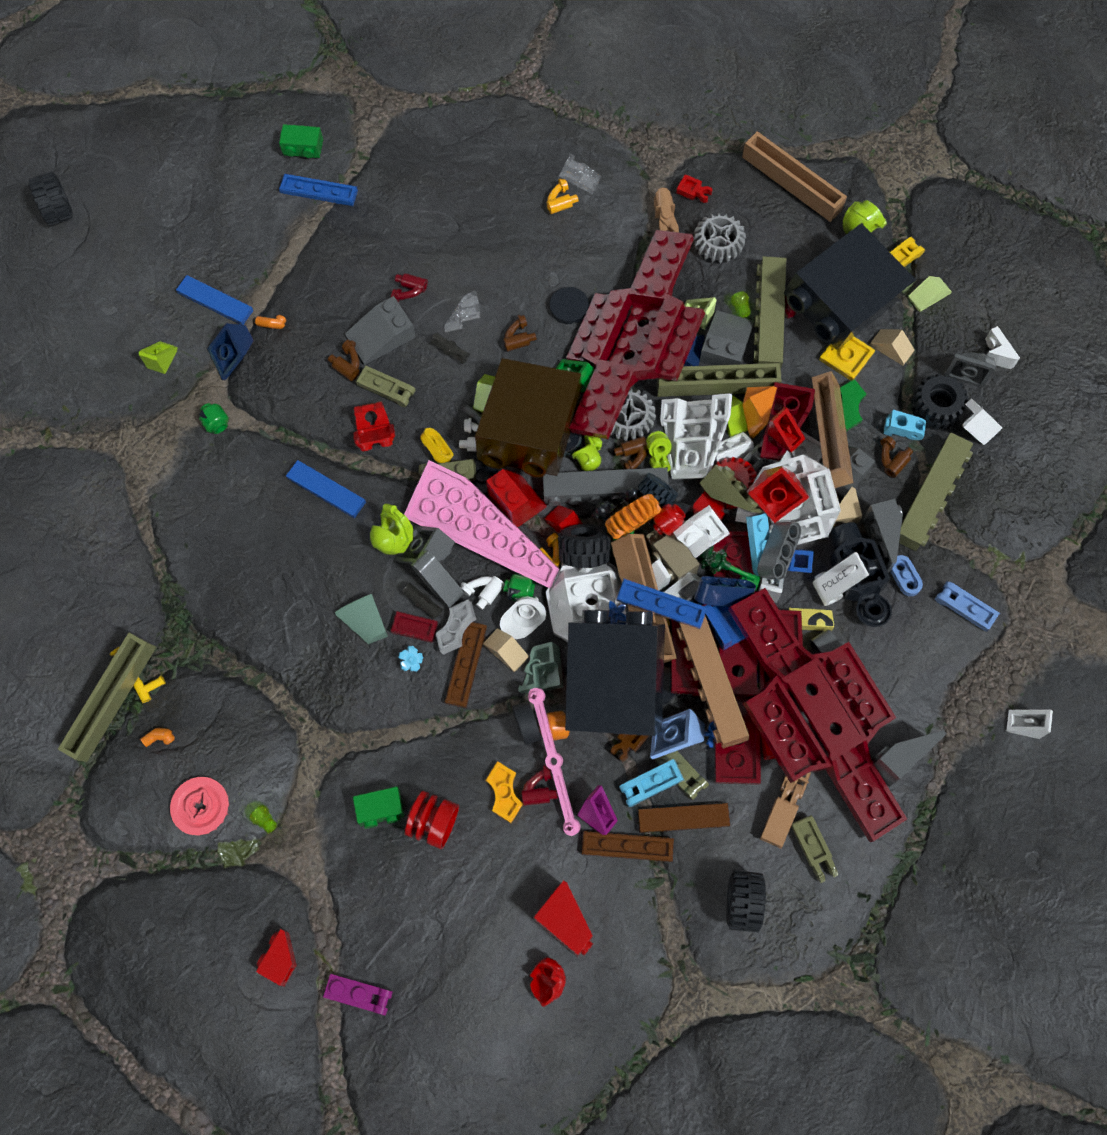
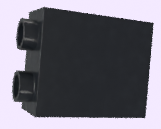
(848, 286)
(615, 674)

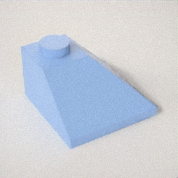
(677, 733)

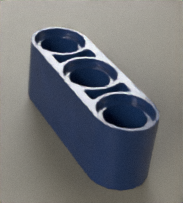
(723, 591)

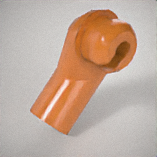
(277, 323)
(158, 734)

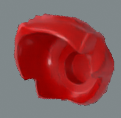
(547, 981)

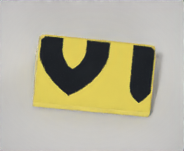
(816, 619)

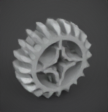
(719, 230)
(646, 417)

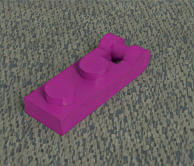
(357, 994)

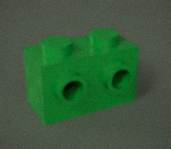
(301, 141)
(379, 807)

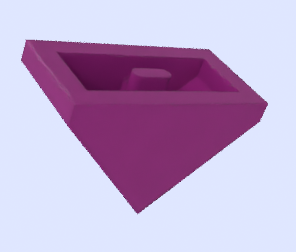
(598, 811)

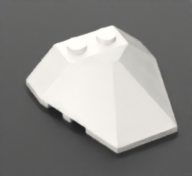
(695, 433)

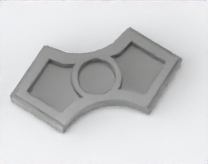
(451, 634)

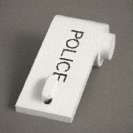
(839, 579)

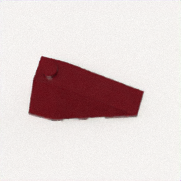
(799, 403)

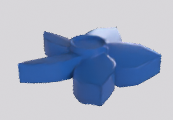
(616, 612)
(709, 733)

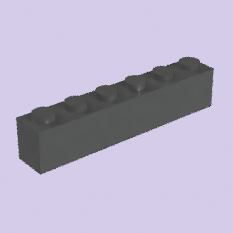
(594, 485)

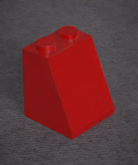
(514, 497)
(565, 921)

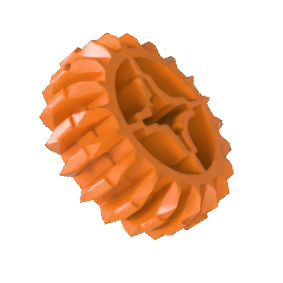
(632, 516)

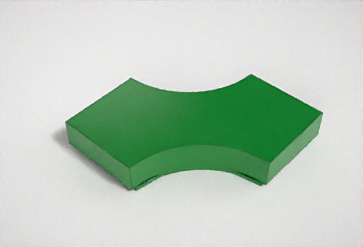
(851, 396)

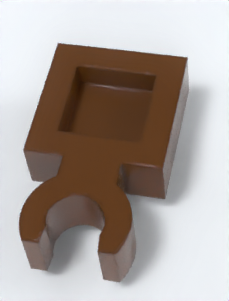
(628, 742)

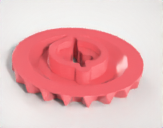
(192, 792)

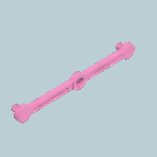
(571, 826)

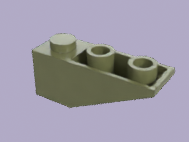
(726, 488)

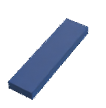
(318, 189)
(214, 300)
(326, 489)
(662, 603)

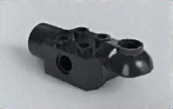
(846, 541)

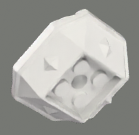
(821, 508)
(572, 590)

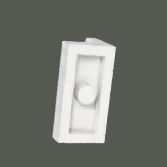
(981, 424)

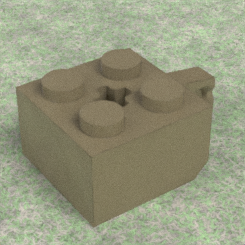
(673, 555)

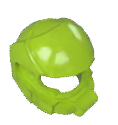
(864, 213)
(392, 536)

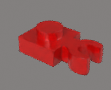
(692, 188)

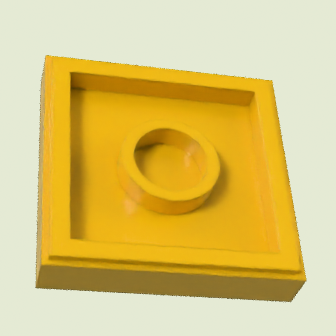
(849, 358)

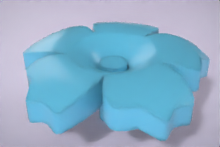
(411, 659)

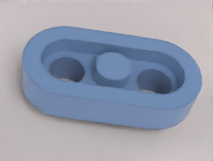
(906, 576)

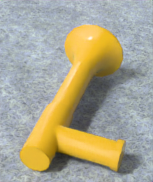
(141, 689)

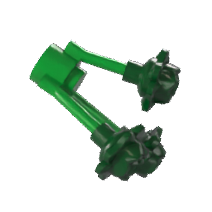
(717, 561)

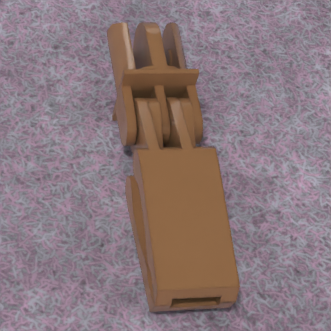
(665, 210)
(784, 811)

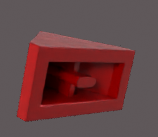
(785, 430)
(562, 518)

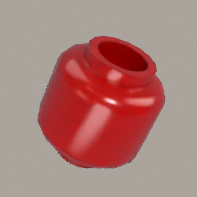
(669, 519)

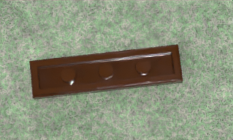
(466, 665)
(683, 818)
(628, 846)

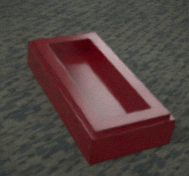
(414, 627)

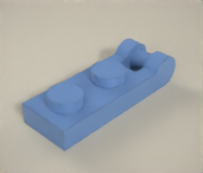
(967, 606)

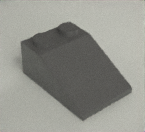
(381, 330)
(726, 339)
(883, 525)
(899, 759)

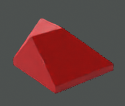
(778, 492)

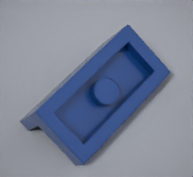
(723, 626)

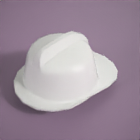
(523, 617)

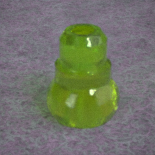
(740, 302)
(263, 818)

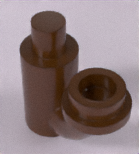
(519, 340)
(348, 370)
(632, 447)
(901, 459)

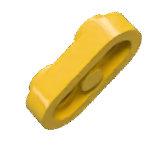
(436, 445)

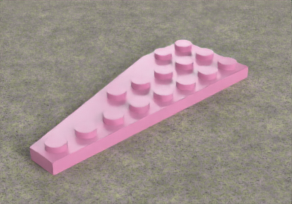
(473, 521)

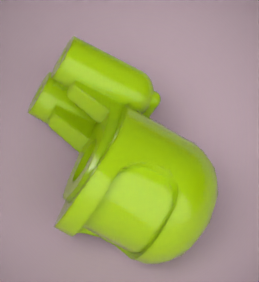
(659, 447)
(589, 456)

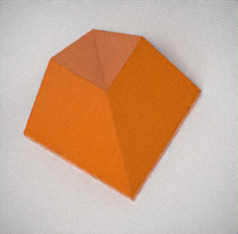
(757, 407)

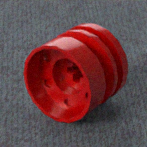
(427, 818)

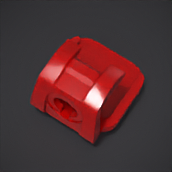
(367, 434)

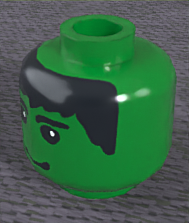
(213, 418)
(519, 587)

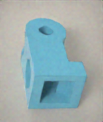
(904, 425)

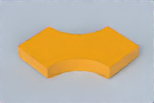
(506, 802)

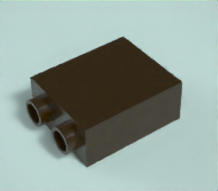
(528, 418)

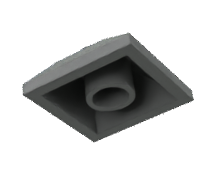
(971, 368)
(861, 466)
(426, 539)

